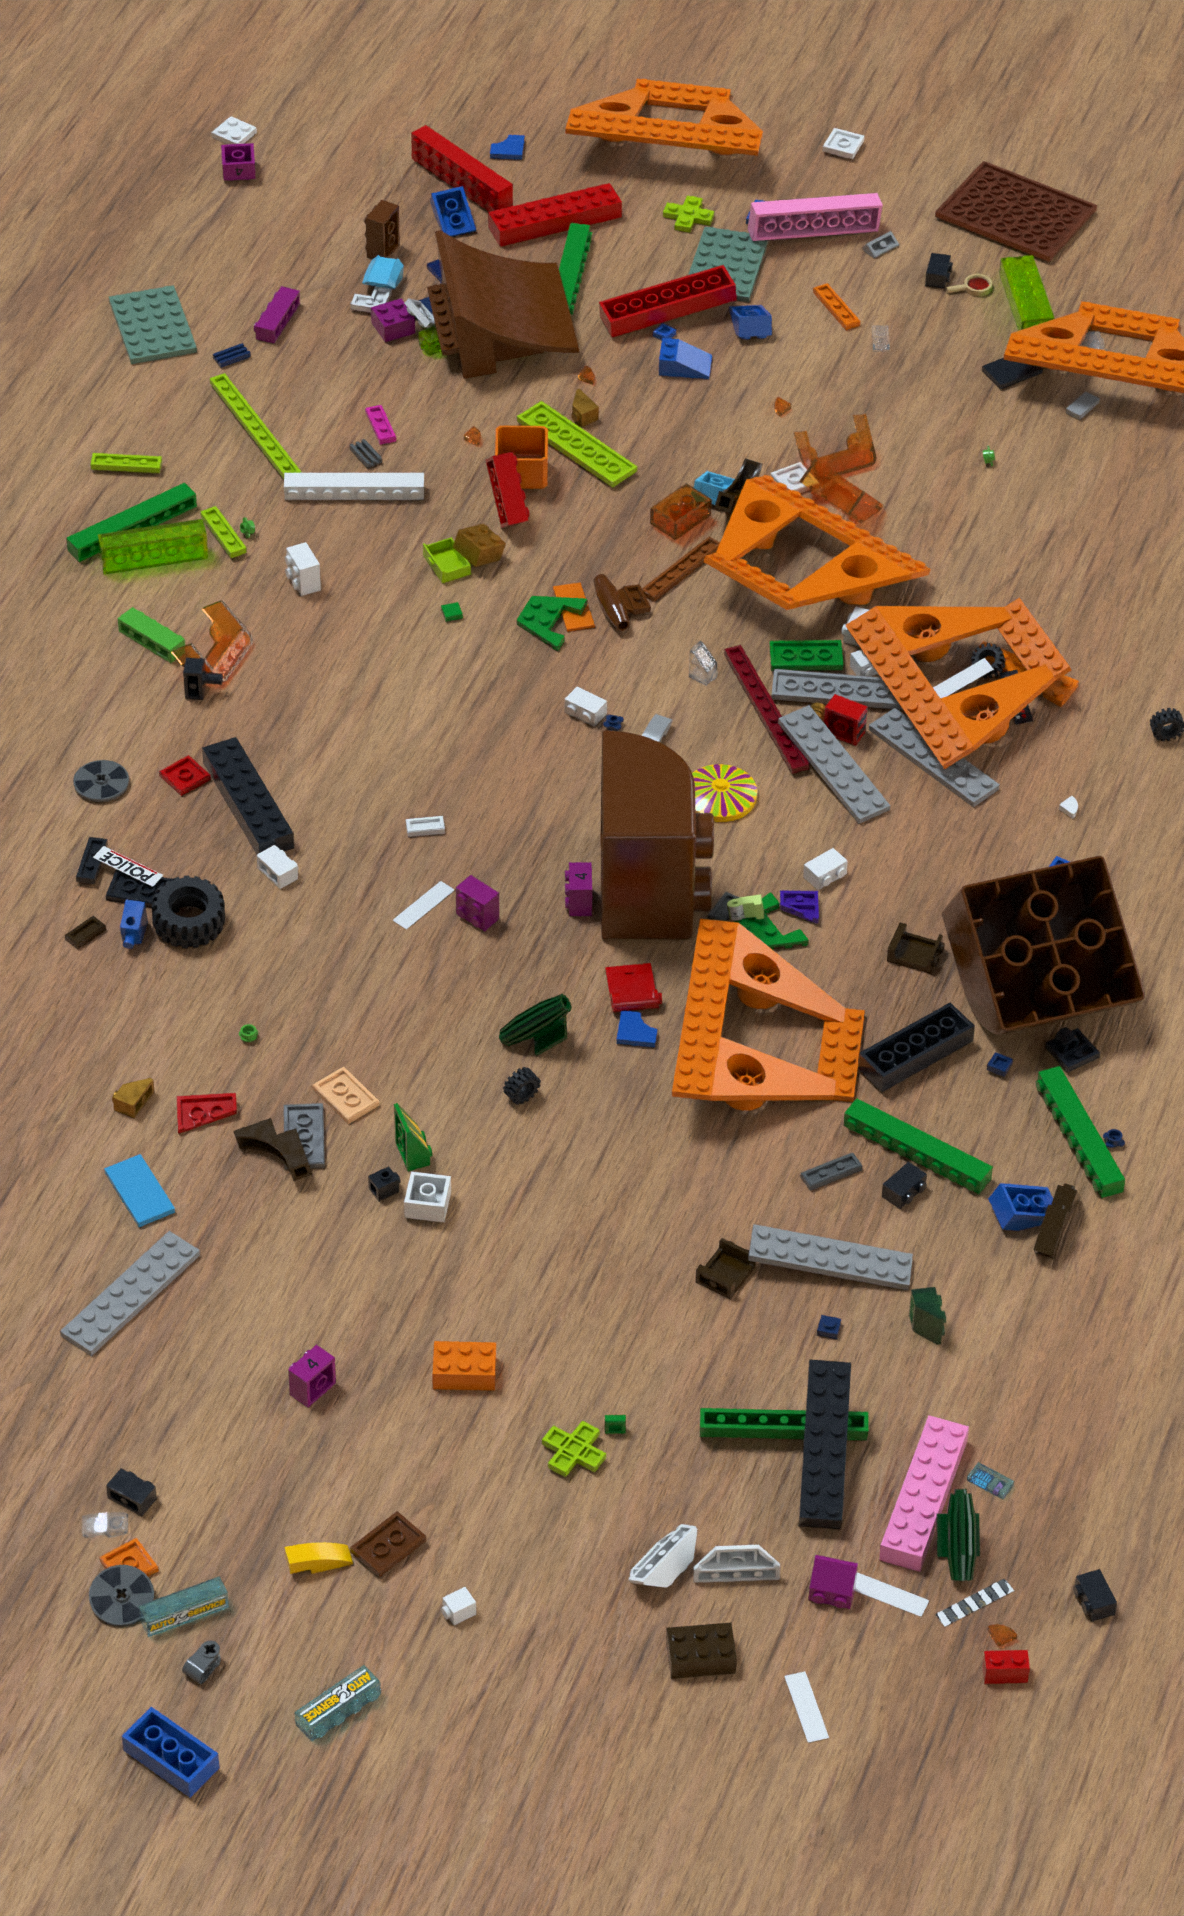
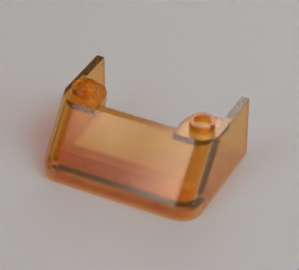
(857, 456)
(840, 492)
(230, 639)

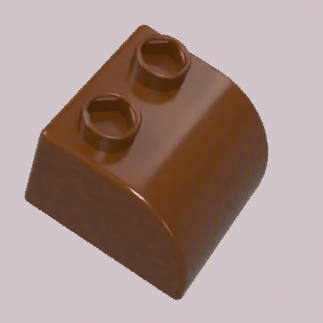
(651, 841)
(1042, 946)

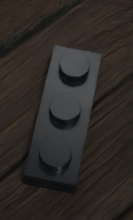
(90, 866)

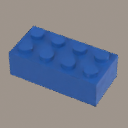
(170, 1752)

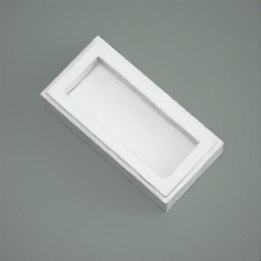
(425, 826)

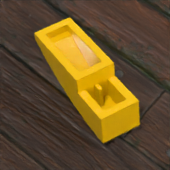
(317, 1557)

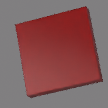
(185, 775)

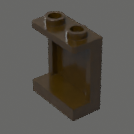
(914, 950)
(725, 1269)

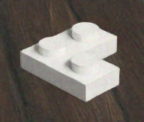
(364, 303)

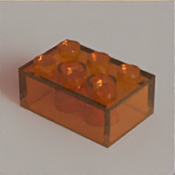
(680, 511)

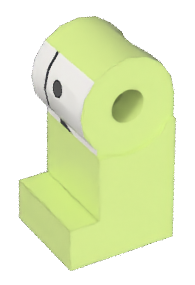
(746, 907)

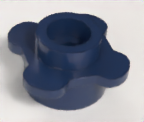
(613, 722)
(1113, 1138)

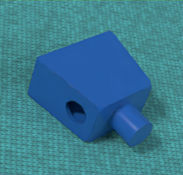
(133, 929)

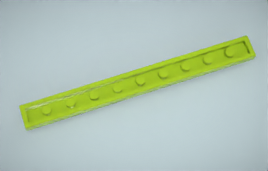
(253, 425)

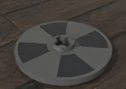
(101, 780)
(115, 1580)

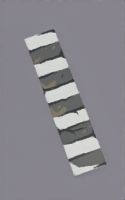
(974, 1602)

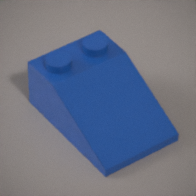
(452, 212)
(751, 321)
(683, 360)
(1020, 1205)

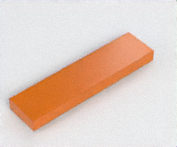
(836, 306)

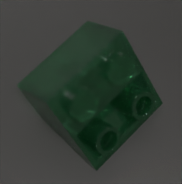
(926, 1314)

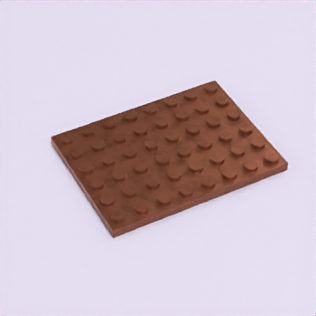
(1016, 211)

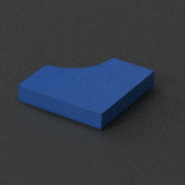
(509, 148)
(634, 1031)

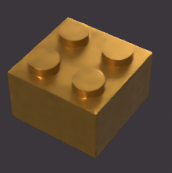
(479, 545)

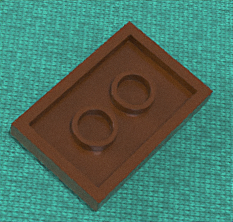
(388, 1544)

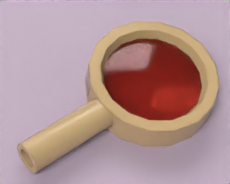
(974, 284)

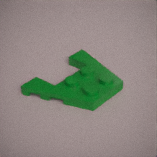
(543, 612)
(767, 931)

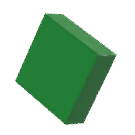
(451, 611)
(615, 1424)

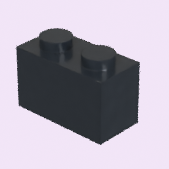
(938, 270)
(904, 1185)
(131, 1492)
(1095, 1595)

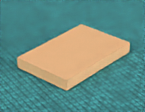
(345, 1095)

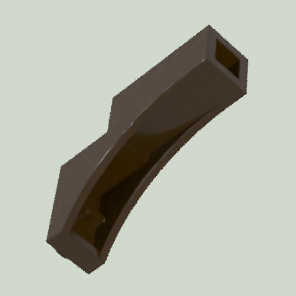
(728, 498)
(284, 1145)
(1056, 1220)

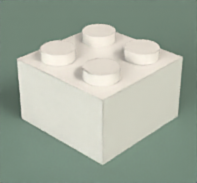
(303, 569)
(427, 1197)

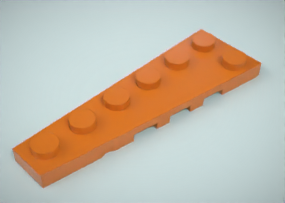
(1057, 692)

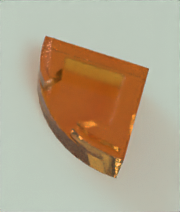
(587, 375)
(781, 406)
(473, 436)
(1001, 1634)

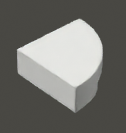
(1069, 807)

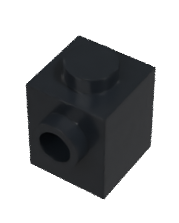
(384, 1183)

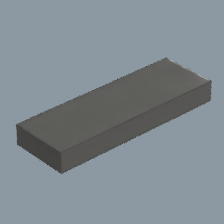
(831, 1171)

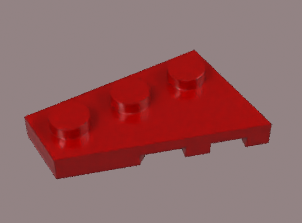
(204, 1109)

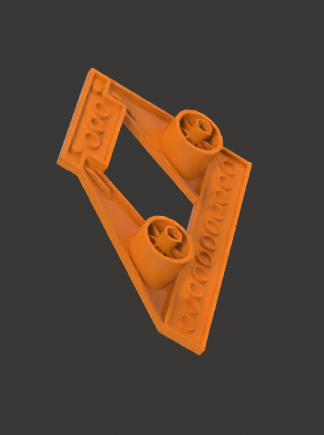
(721, 128)
(1058, 347)
(850, 576)
(962, 720)
(730, 1072)

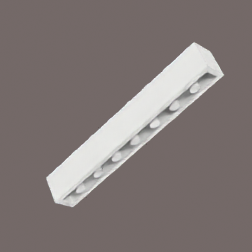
(354, 486)

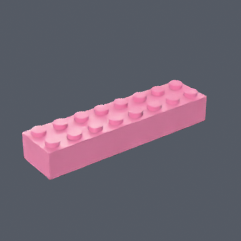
(814, 217)
(923, 1493)

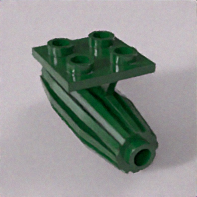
(542, 1022)
(959, 1535)

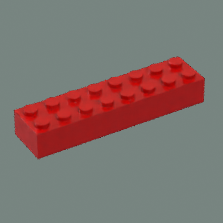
(460, 169)
(554, 214)
(667, 301)

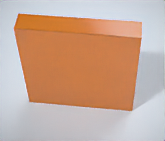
(130, 1554)

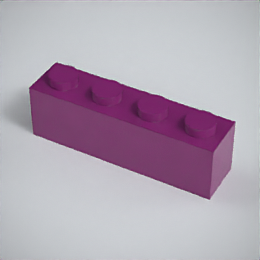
(277, 314)

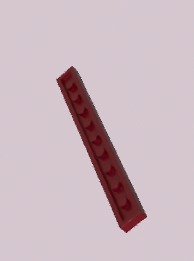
(765, 708)

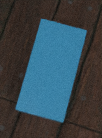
(139, 1190)

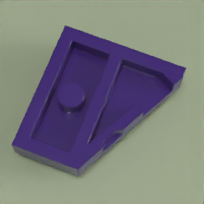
(801, 904)

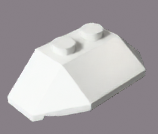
(666, 1558)
(736, 1564)

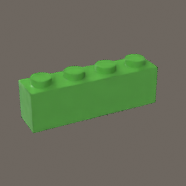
(150, 634)

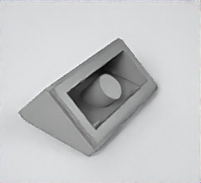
(881, 245)

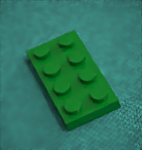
(806, 655)

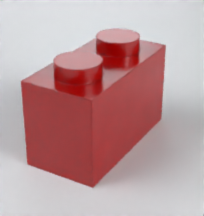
(1006, 1666)

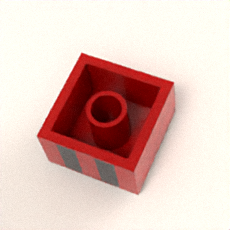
(846, 719)

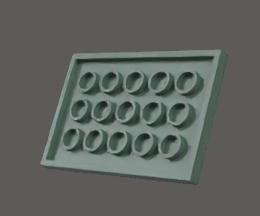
(734, 251)
(152, 324)

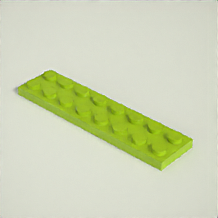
(579, 444)

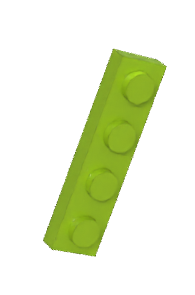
(128, 463)
(223, 532)

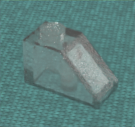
(702, 664)

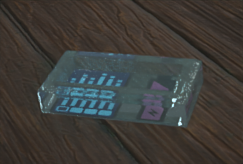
(990, 1480)

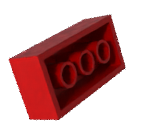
(507, 489)

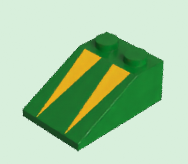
(410, 1141)

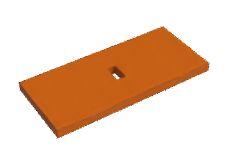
(573, 620)

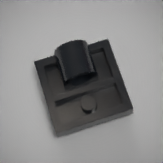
(1072, 1049)

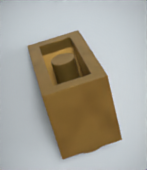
(584, 409)
(133, 1097)

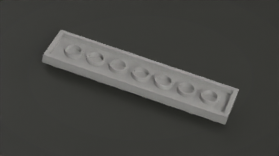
(821, 687)
(834, 764)
(960, 777)
(830, 1257)
(130, 1293)

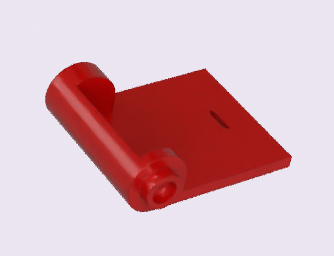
(632, 987)

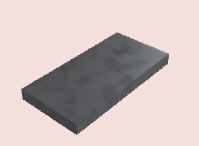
(309, 1124)

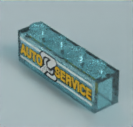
(183, 1606)
(338, 1703)

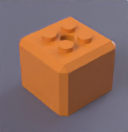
(530, 448)

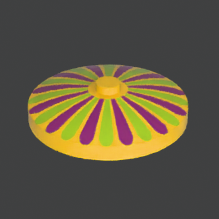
(724, 792)

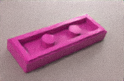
(380, 424)

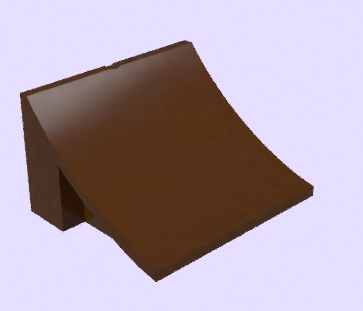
(497, 307)

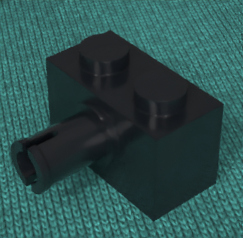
(196, 678)

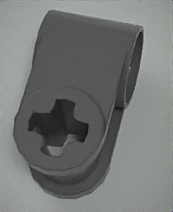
(203, 1662)

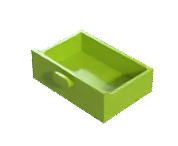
(446, 561)

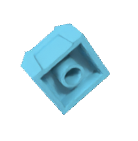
(384, 272)
(711, 484)

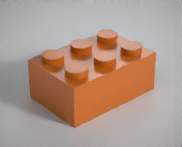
(464, 1365)

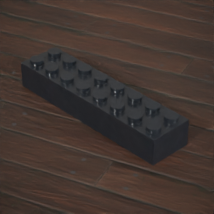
(247, 796)
(825, 1444)

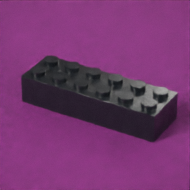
(916, 1047)

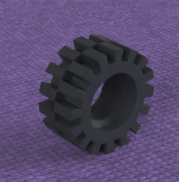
(990, 651)
(1165, 717)
(521, 1085)

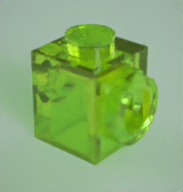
(429, 341)

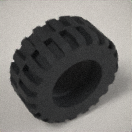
(184, 893)

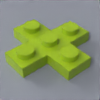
(688, 214)
(573, 1448)

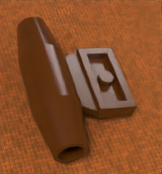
(619, 602)

